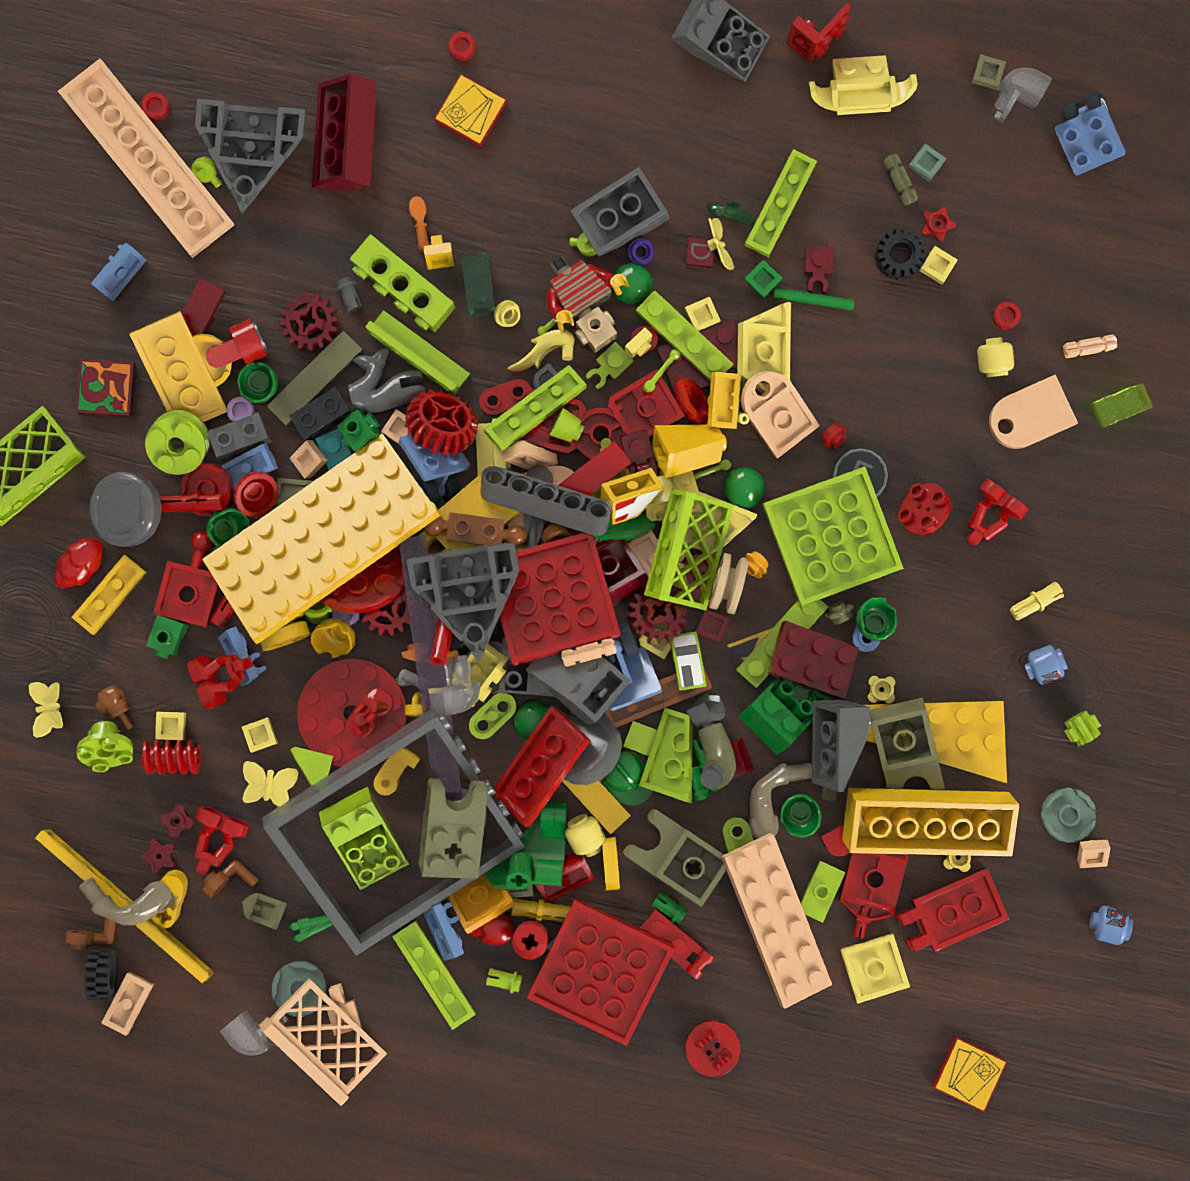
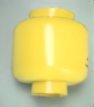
(995, 357)
(584, 835)

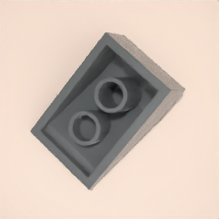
(620, 212)
(837, 741)

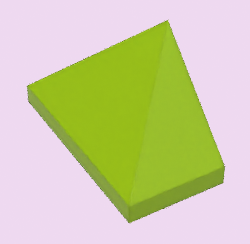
(312, 764)

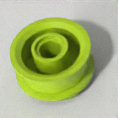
(169, 456)

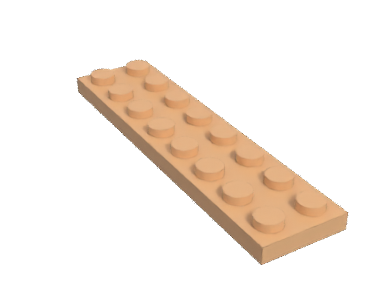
(146, 158)

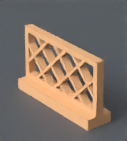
(305, 1058)

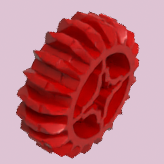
(441, 422)

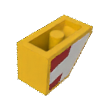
(630, 494)

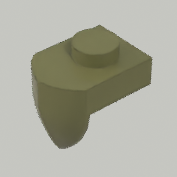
(263, 910)

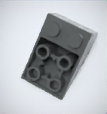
(721, 37)
(583, 687)

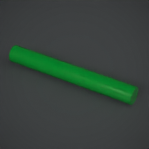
(812, 298)

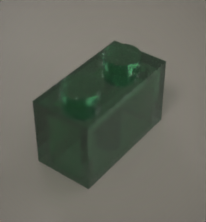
(478, 284)

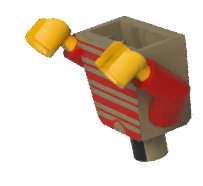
(579, 289)

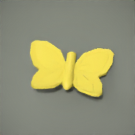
(715, 243)
(50, 708)
(268, 787)

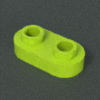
(492, 715)
(735, 842)

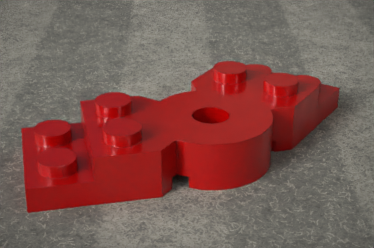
(626, 413)

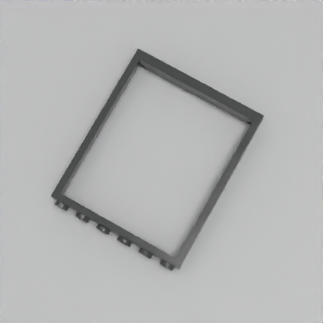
(274, 820)

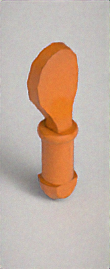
(418, 211)

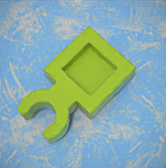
(612, 363)

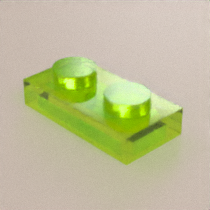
(1121, 405)

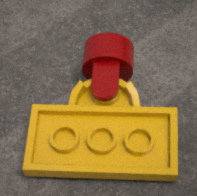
(191, 367)

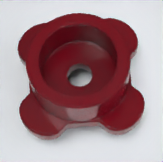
(185, 821)

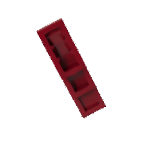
(202, 307)

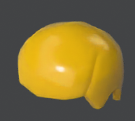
(334, 637)

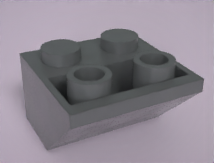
(518, 680)

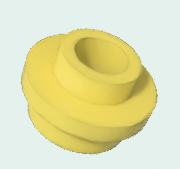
(512, 315)

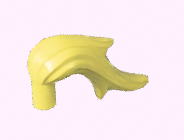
(544, 345)

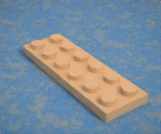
(776, 920)

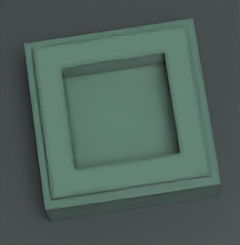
(927, 162)

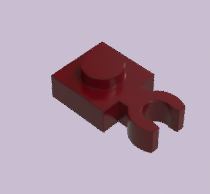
(818, 263)

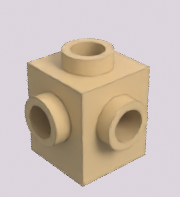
(598, 337)

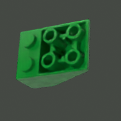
(781, 713)

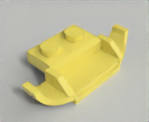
(862, 87)

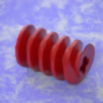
(171, 758)
(520, 939)

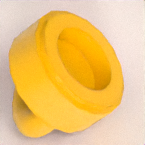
(415, 709)

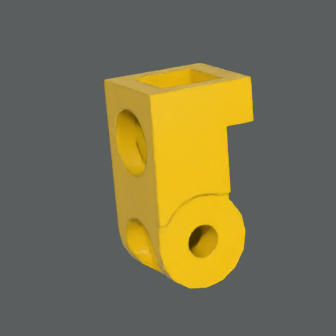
(388, 778)

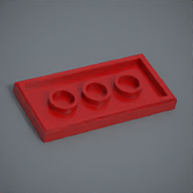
(541, 766)

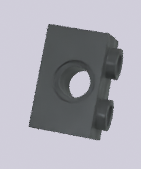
(239, 436)

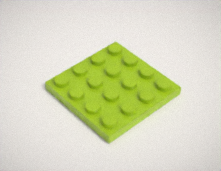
(832, 536)

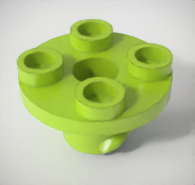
(104, 747)

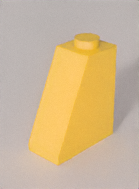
(686, 447)

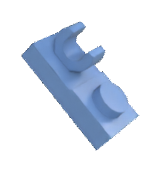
(118, 271)
(254, 460)
(235, 643)
(446, 939)

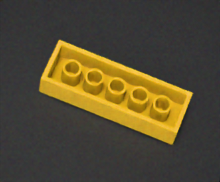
(930, 822)

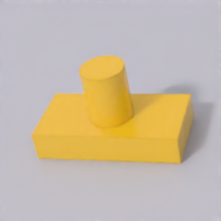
(723, 400)

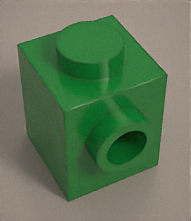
(166, 637)

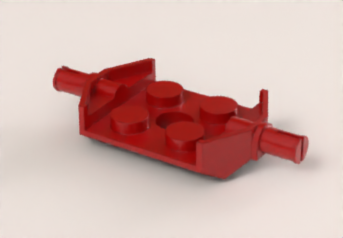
(872, 902)

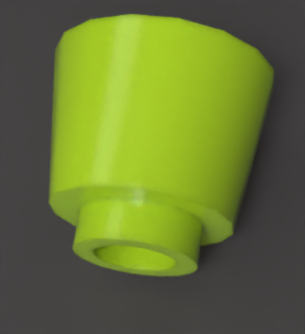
(567, 426)

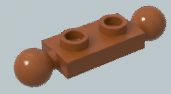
(476, 530)

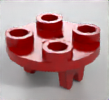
(930, 498)
(721, 1058)

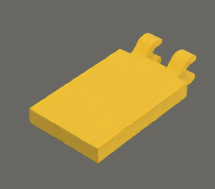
(469, 502)

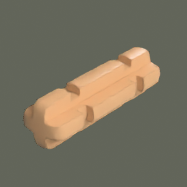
(1090, 346)
(588, 652)

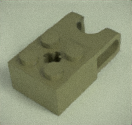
(907, 754)
(451, 823)
(672, 854)

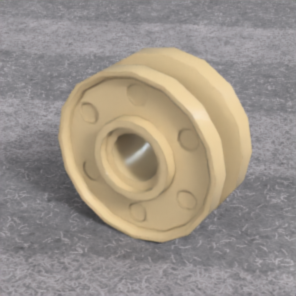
(728, 583)

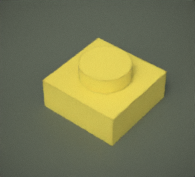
(938, 265)
(702, 314)
(639, 344)
(170, 725)
(259, 735)

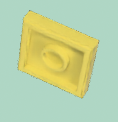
(874, 968)

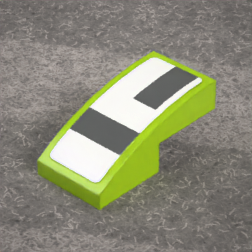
(688, 661)

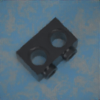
(320, 415)

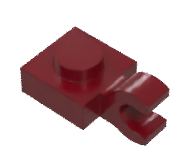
(637, 448)

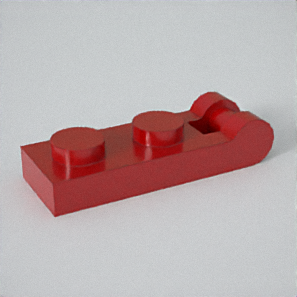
(664, 929)

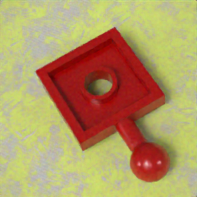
(180, 576)

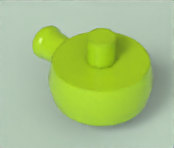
(206, 171)
(583, 245)

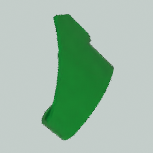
(542, 855)

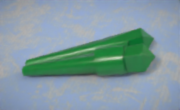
(309, 926)

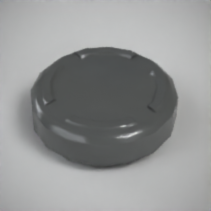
(125, 509)
(599, 755)

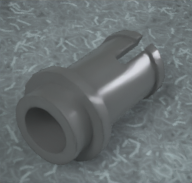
(349, 294)

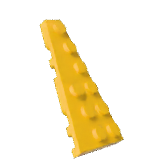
(967, 736)

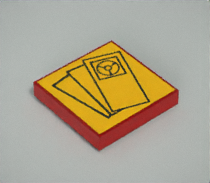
(470, 110)
(969, 1074)

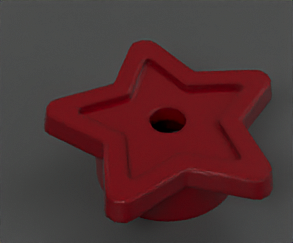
(166, 853)

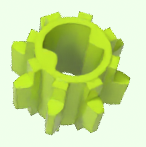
(1082, 728)

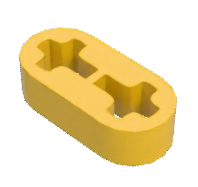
(611, 864)

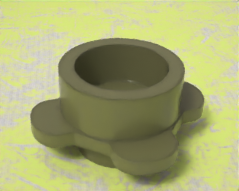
(839, 612)

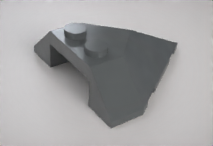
(248, 143)
(467, 588)

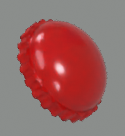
(256, 494)

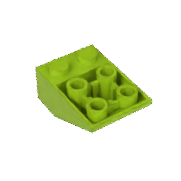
(363, 838)

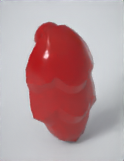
(692, 401)
(78, 563)
(496, 931)

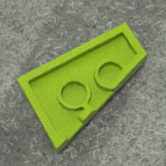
(670, 757)

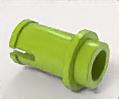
(506, 980)

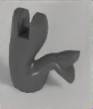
(394, 393)

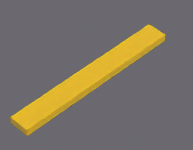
(157, 934)

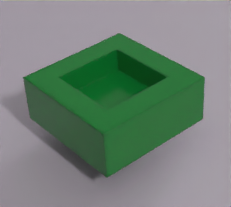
(763, 279)

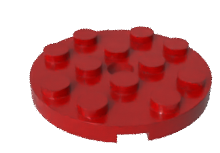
(371, 587)
(331, 693)

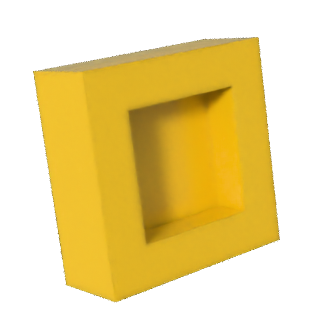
(438, 254)

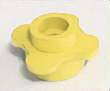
(887, 695)
(962, 864)

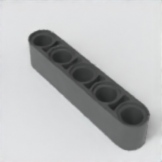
(545, 500)

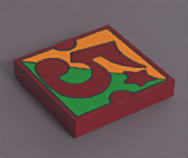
(105, 387)

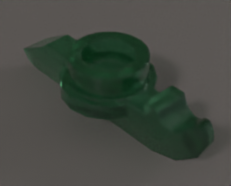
(731, 211)

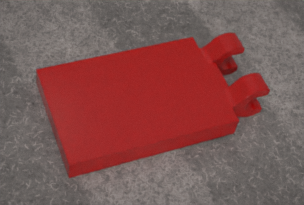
(954, 911)

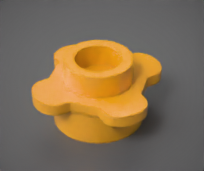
(756, 564)

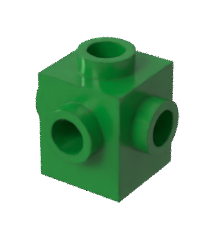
(358, 429)

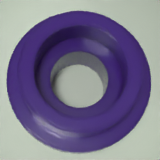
(648, 251)

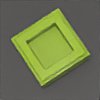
(640, 738)

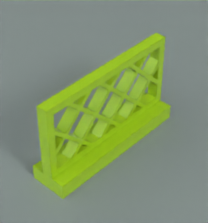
(45, 475)
(672, 545)

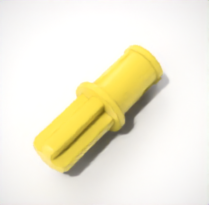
(1037, 601)

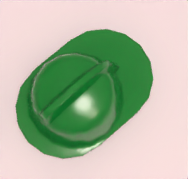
(626, 777)

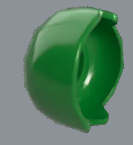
(639, 282)
(257, 382)
(744, 487)
(226, 525)
(876, 619)
(529, 716)
(801, 815)

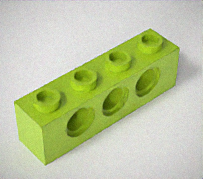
(373, 253)

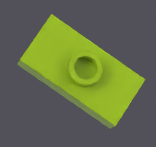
(821, 891)

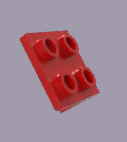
(810, 43)

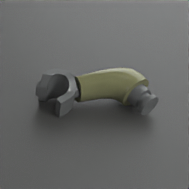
(719, 754)

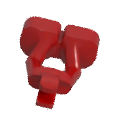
(1008, 507)
(204, 671)
(362, 720)
(228, 826)

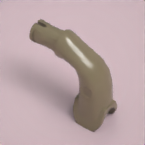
(762, 818)
(154, 900)

